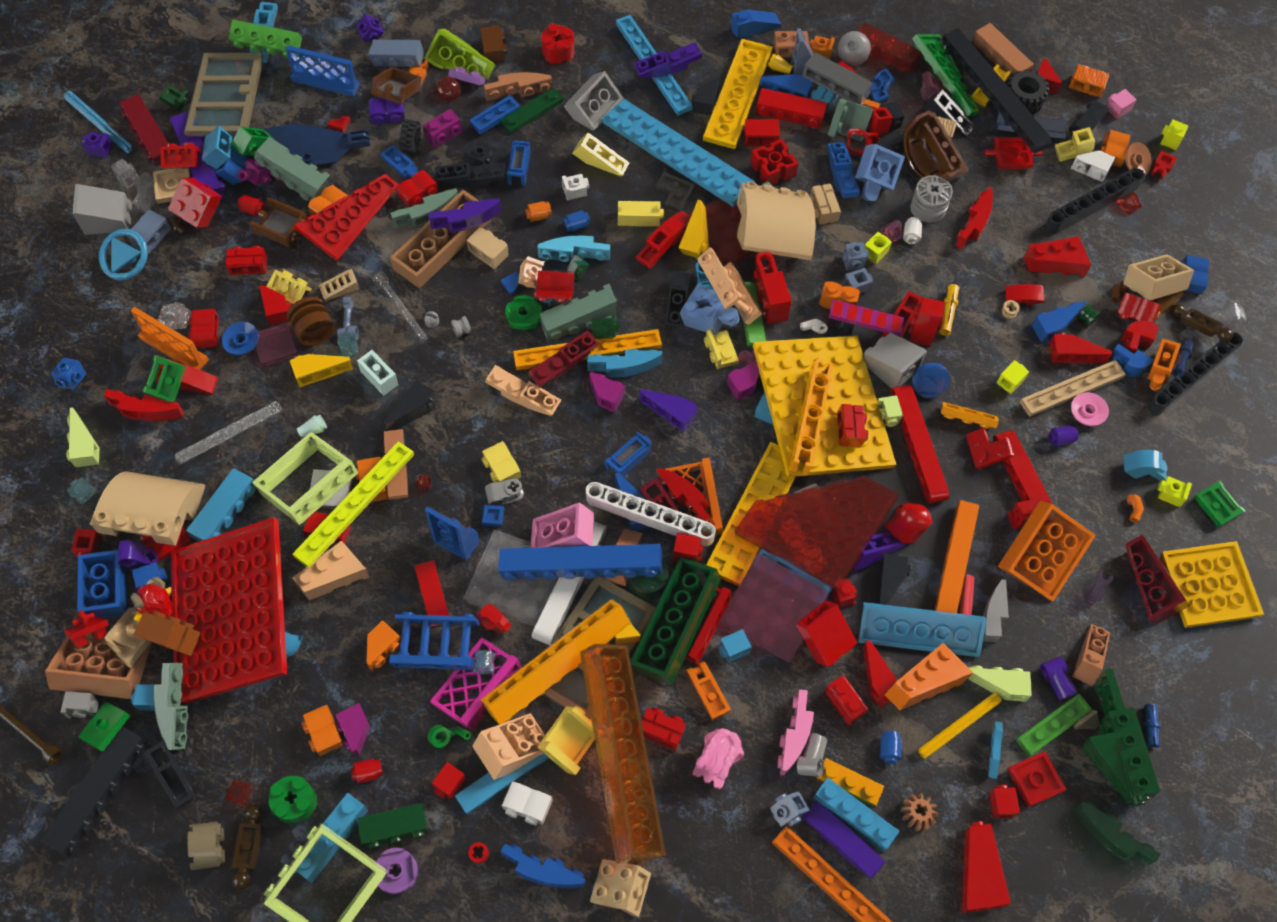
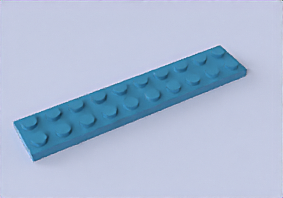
(676, 151)

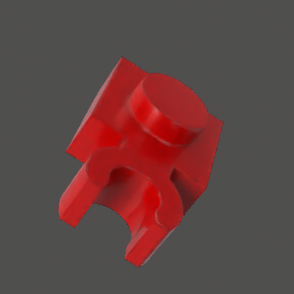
(1163, 164)

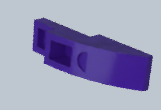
(666, 64)
(470, 216)

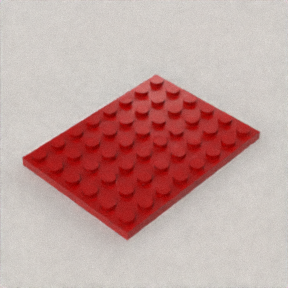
(236, 601)

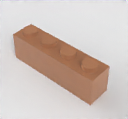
(1000, 50)

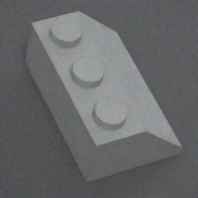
(593, 100)

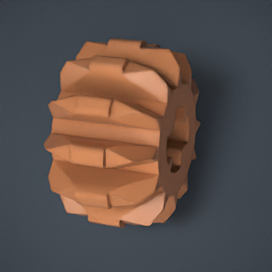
(918, 803)

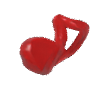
(871, 138)

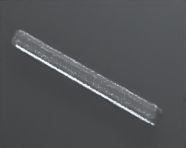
(228, 432)

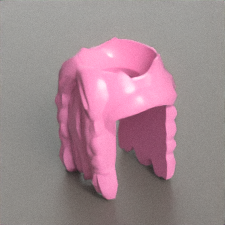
(720, 752)

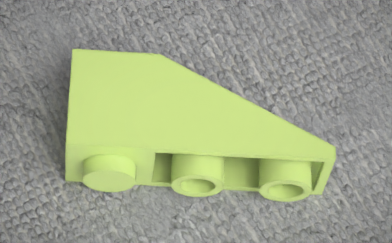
(82, 446)
(1008, 684)

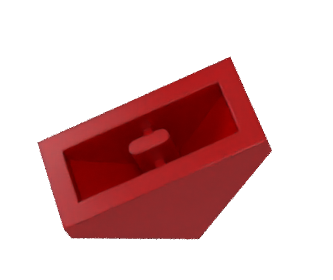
(1050, 75)

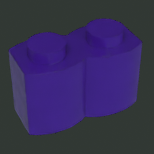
(385, 111)

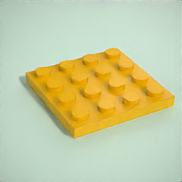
(1213, 583)

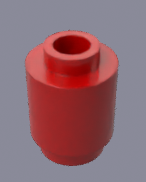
(251, 205)
(366, 770)

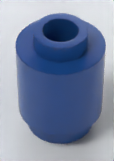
(576, 221)
(890, 747)

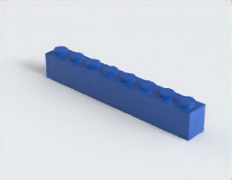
(580, 562)

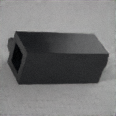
(1092, 117)

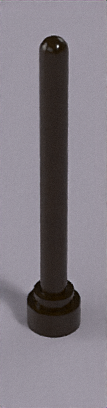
(50, 753)

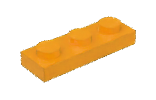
(969, 416)
(852, 782)

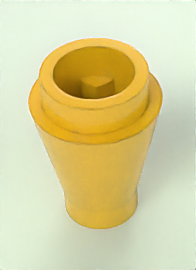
(778, 64)

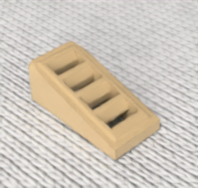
(336, 281)

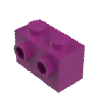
(442, 128)

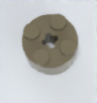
(205, 845)

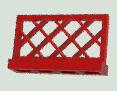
(709, 625)

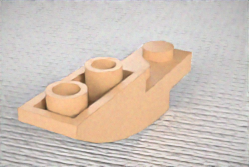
(522, 393)

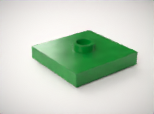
(104, 726)

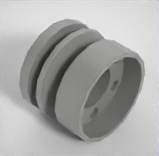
(931, 199)

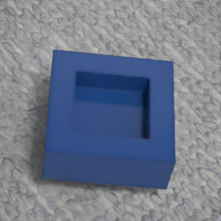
(493, 516)

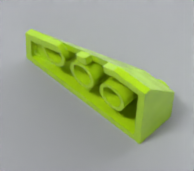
(450, 52)

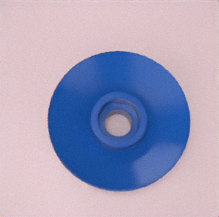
(235, 334)

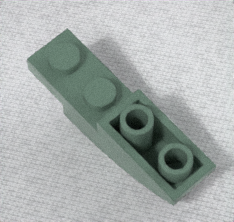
(418, 214)
(169, 713)

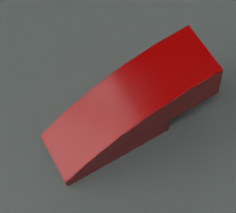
(906, 310)
(431, 589)

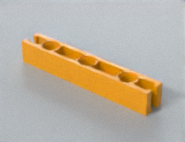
(808, 426)

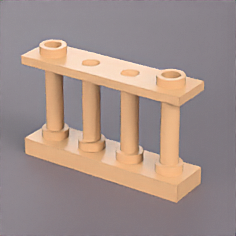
(729, 286)

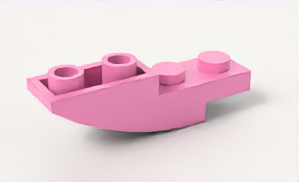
(796, 738)

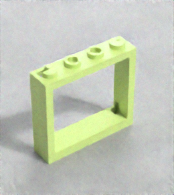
(319, 492)
(299, 855)

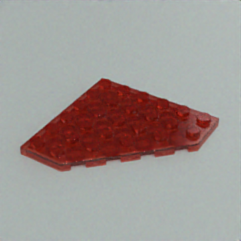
(820, 527)

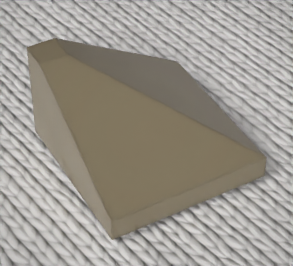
(1088, 722)

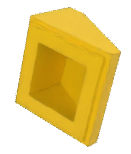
(627, 635)

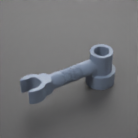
(347, 306)

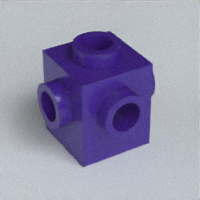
(369, 28)

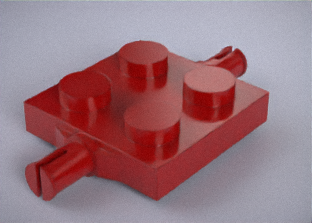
(1012, 153)

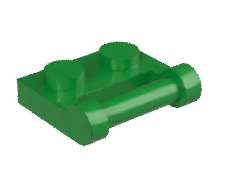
(169, 379)
(1216, 507)

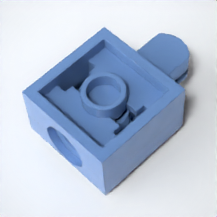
(878, 170)
(700, 316)

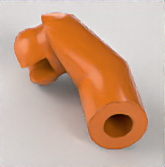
(1138, 508)

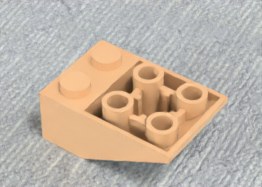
(509, 745)

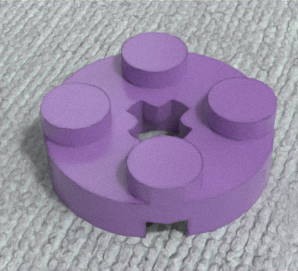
(405, 878)

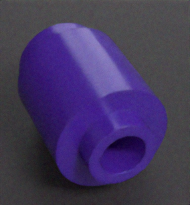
(1063, 435)

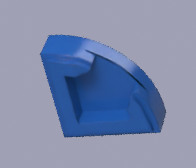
(511, 283)

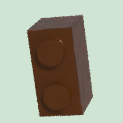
(492, 43)

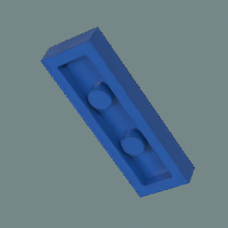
(493, 115)

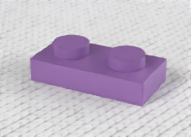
(473, 77)

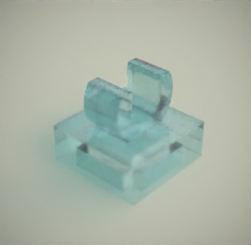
(81, 490)

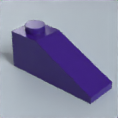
(670, 407)
(874, 551)

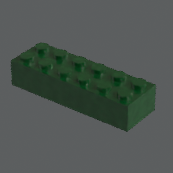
(675, 621)

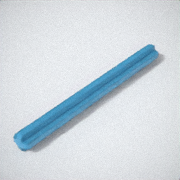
(98, 121)

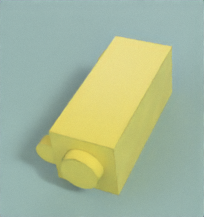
(639, 213)

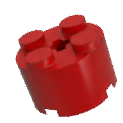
(557, 44)

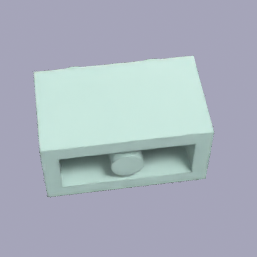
(377, 372)

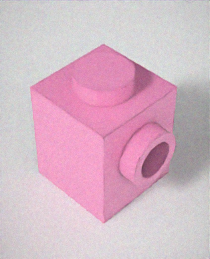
(1120, 103)

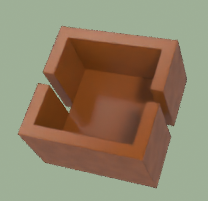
(167, 632)

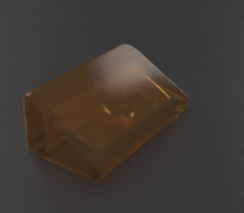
(1167, 302)

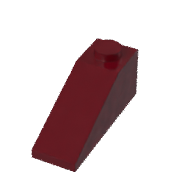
(655, 493)

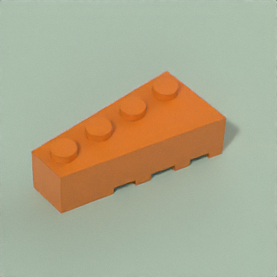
(931, 676)

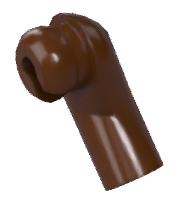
(1117, 290)

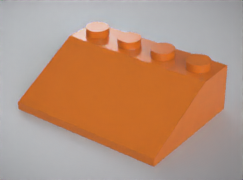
(1047, 550)

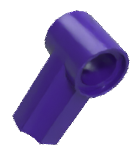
(1056, 673)

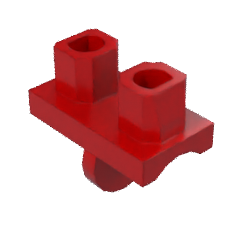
(84, 625)

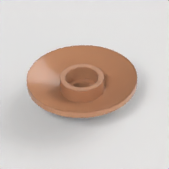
(1138, 157)

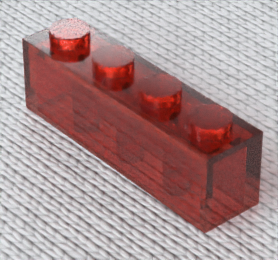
(890, 49)

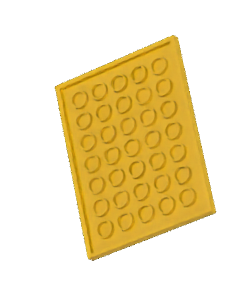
(784, 375)

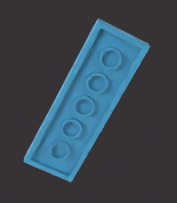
(921, 629)

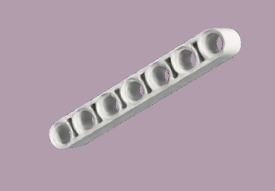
(644, 506)
(562, 598)

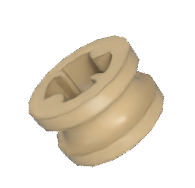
(1005, 309)

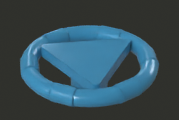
(122, 254)

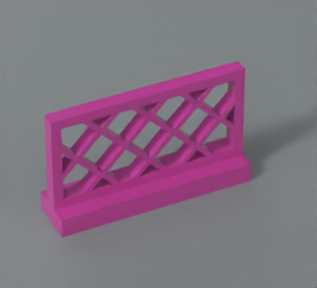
(477, 709)

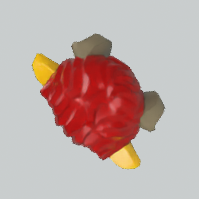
(152, 598)

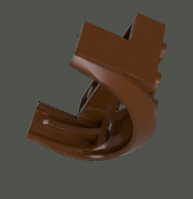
(930, 130)

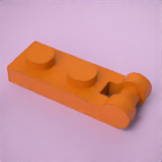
(708, 691)

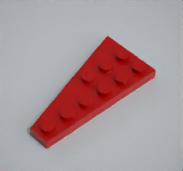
(345, 219)

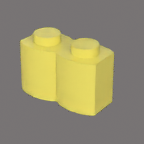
(500, 463)

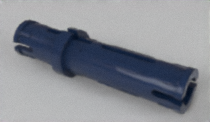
(1183, 355)

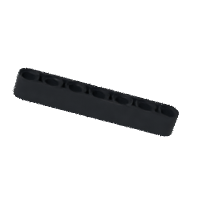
(1094, 200)
(1194, 374)

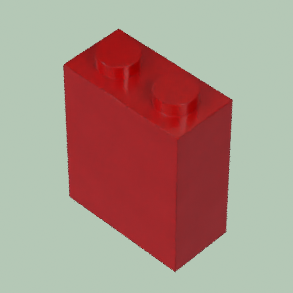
(826, 633)

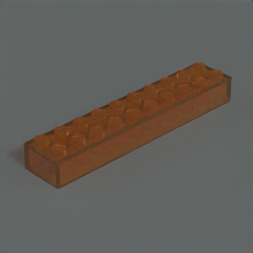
(622, 754)

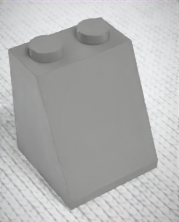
(100, 209)
(894, 359)

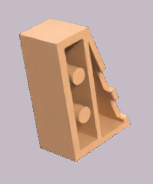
(329, 572)

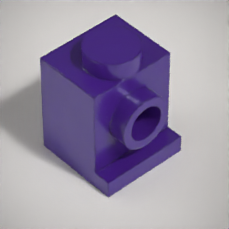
(97, 144)

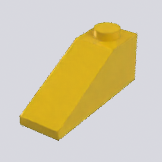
(696, 235)
(315, 368)

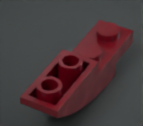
(564, 359)

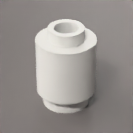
(912, 230)

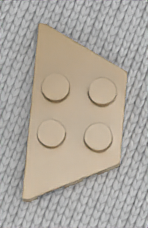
(123, 642)

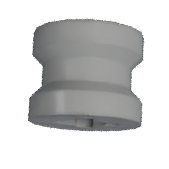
(461, 326)

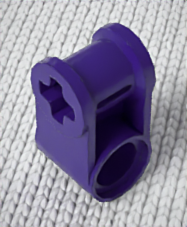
(135, 555)

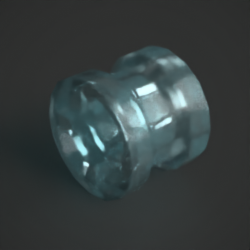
(484, 662)

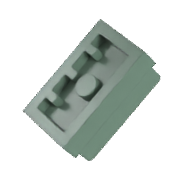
(849, 116)

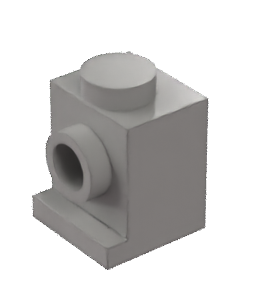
(79, 704)

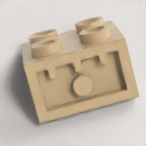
(621, 886)

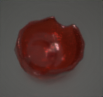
(447, 88)

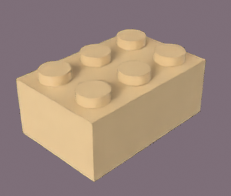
(1158, 277)

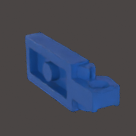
(399, 162)

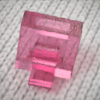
(893, 231)

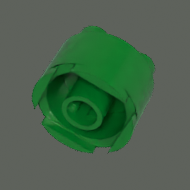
(283, 792)

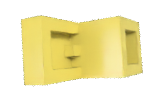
(1081, 143)

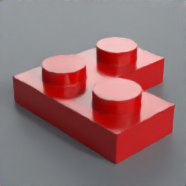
(988, 453)

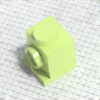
(890, 410)

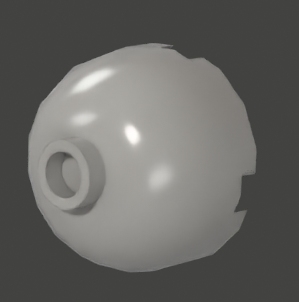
(854, 48)

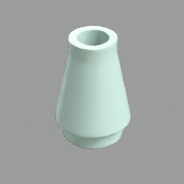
(315, 425)

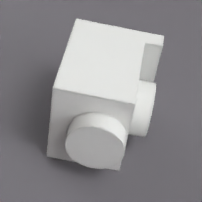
(575, 186)

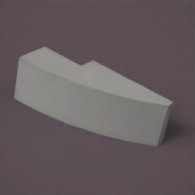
(996, 613)

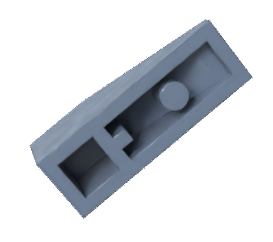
(801, 53)

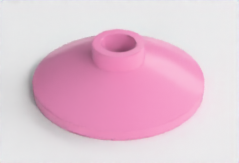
(1094, 404)

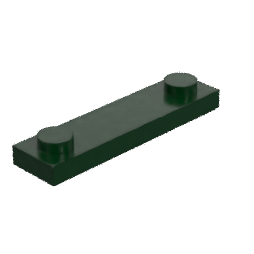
(532, 110)

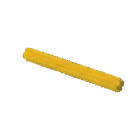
(959, 725)

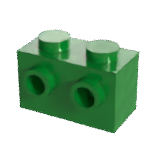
(249, 140)

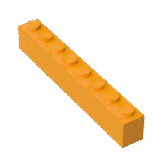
(554, 662)

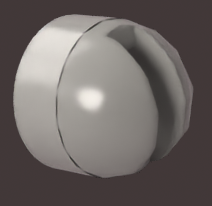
(430, 321)

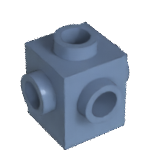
(855, 256)
(789, 809)

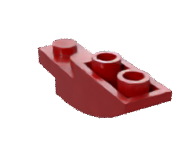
(977, 219)
(662, 238)
(147, 409)
(685, 493)

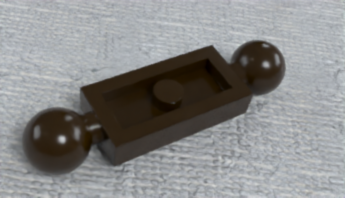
(1201, 322)
(247, 847)

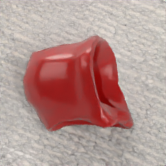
(909, 522)

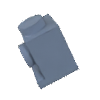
(859, 279)

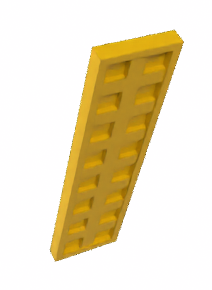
(732, 553)

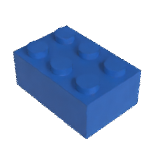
(102, 584)

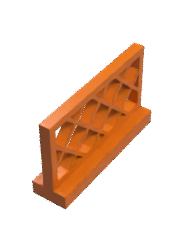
(168, 340)
(709, 490)

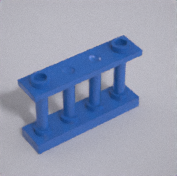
(443, 659)

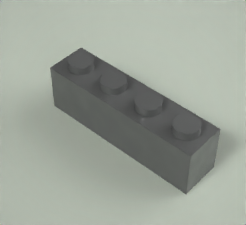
(837, 79)

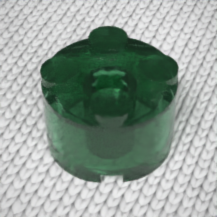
(649, 587)

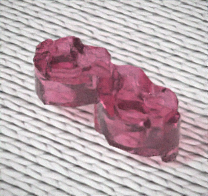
(746, 356)

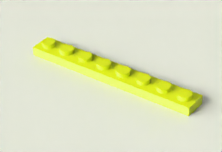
(353, 505)

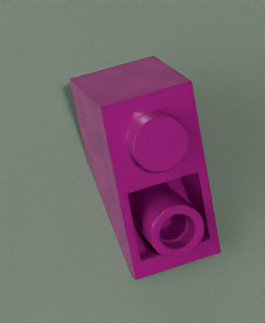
(744, 381)
(606, 392)
(355, 728)

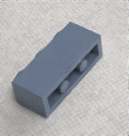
(396, 53)

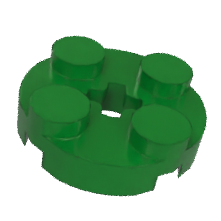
(519, 321)

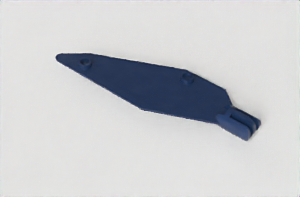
(317, 144)

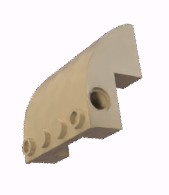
(776, 221)
(147, 506)

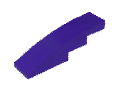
(844, 840)

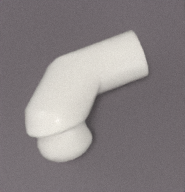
(815, 325)

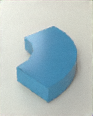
(994, 759)

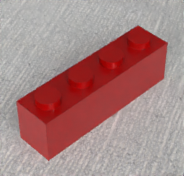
(791, 108)

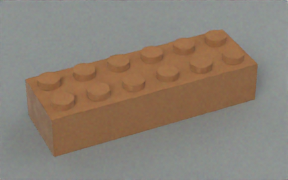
(432, 248)

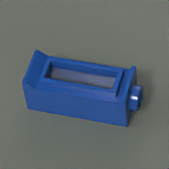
(519, 161)
(629, 454)

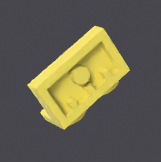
(286, 285)
(721, 349)

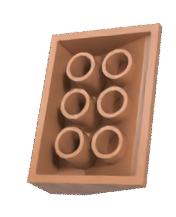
(94, 669)

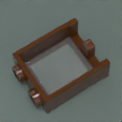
(395, 85)
(279, 222)

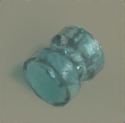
(348, 345)

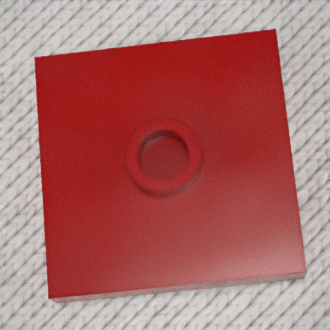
(1036, 779)

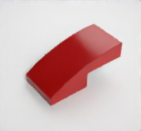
(1025, 293)

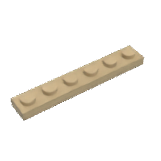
(1072, 387)

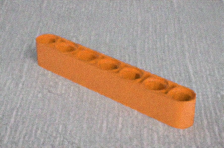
(956, 557)

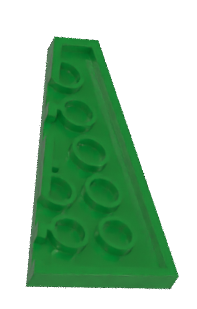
(946, 70)

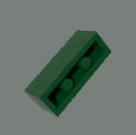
(393, 826)

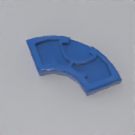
(880, 85)

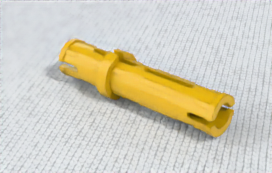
(949, 309)

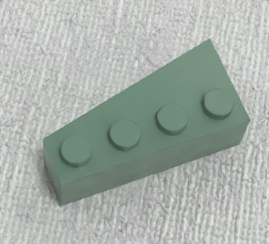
(291, 169)
(578, 314)

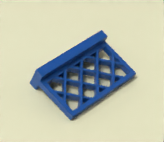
(321, 77)

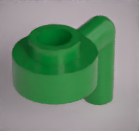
(445, 734)

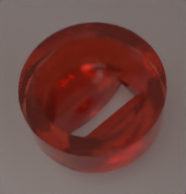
(424, 481)

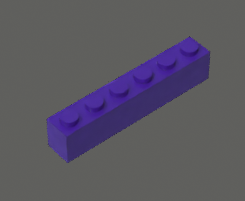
(204, 173)

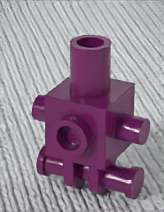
(255, 173)

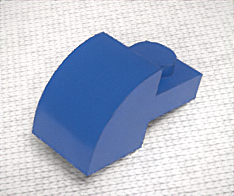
(1132, 364)

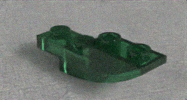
(1107, 831)

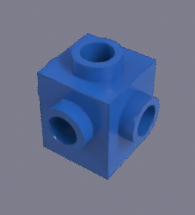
(68, 373)

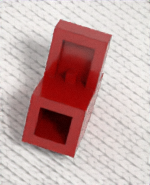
(1139, 334)

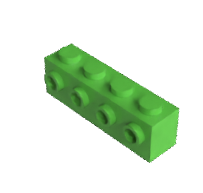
(263, 38)

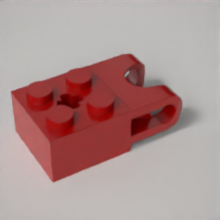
(771, 290)

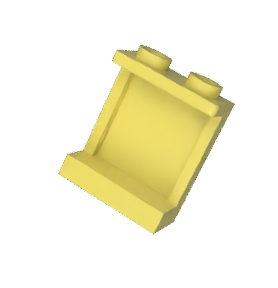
(568, 739)

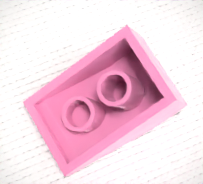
(564, 528)

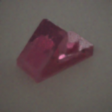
(931, 86)

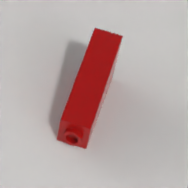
(982, 872)

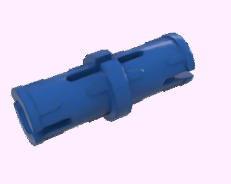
(1151, 725)

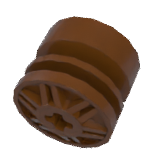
(311, 321)

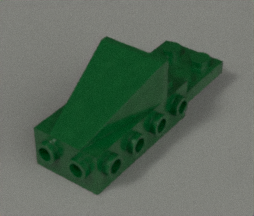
(1121, 747)

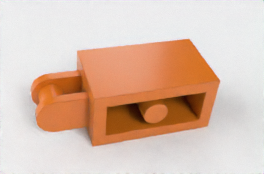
(1163, 363)

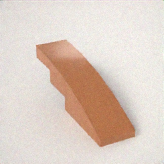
(398, 486)

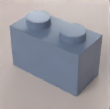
(151, 228)

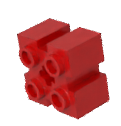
(774, 162)

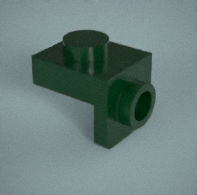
(174, 97)
(577, 266)
(605, 327)

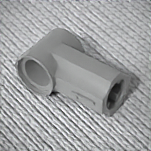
(812, 760)

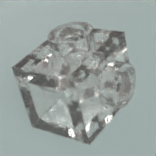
(174, 315)

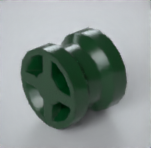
(1088, 315)

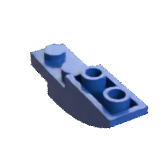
(842, 170)
(550, 874)

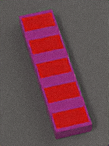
(866, 317)

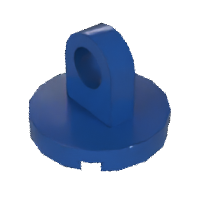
(930, 380)

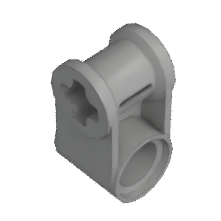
(501, 492)

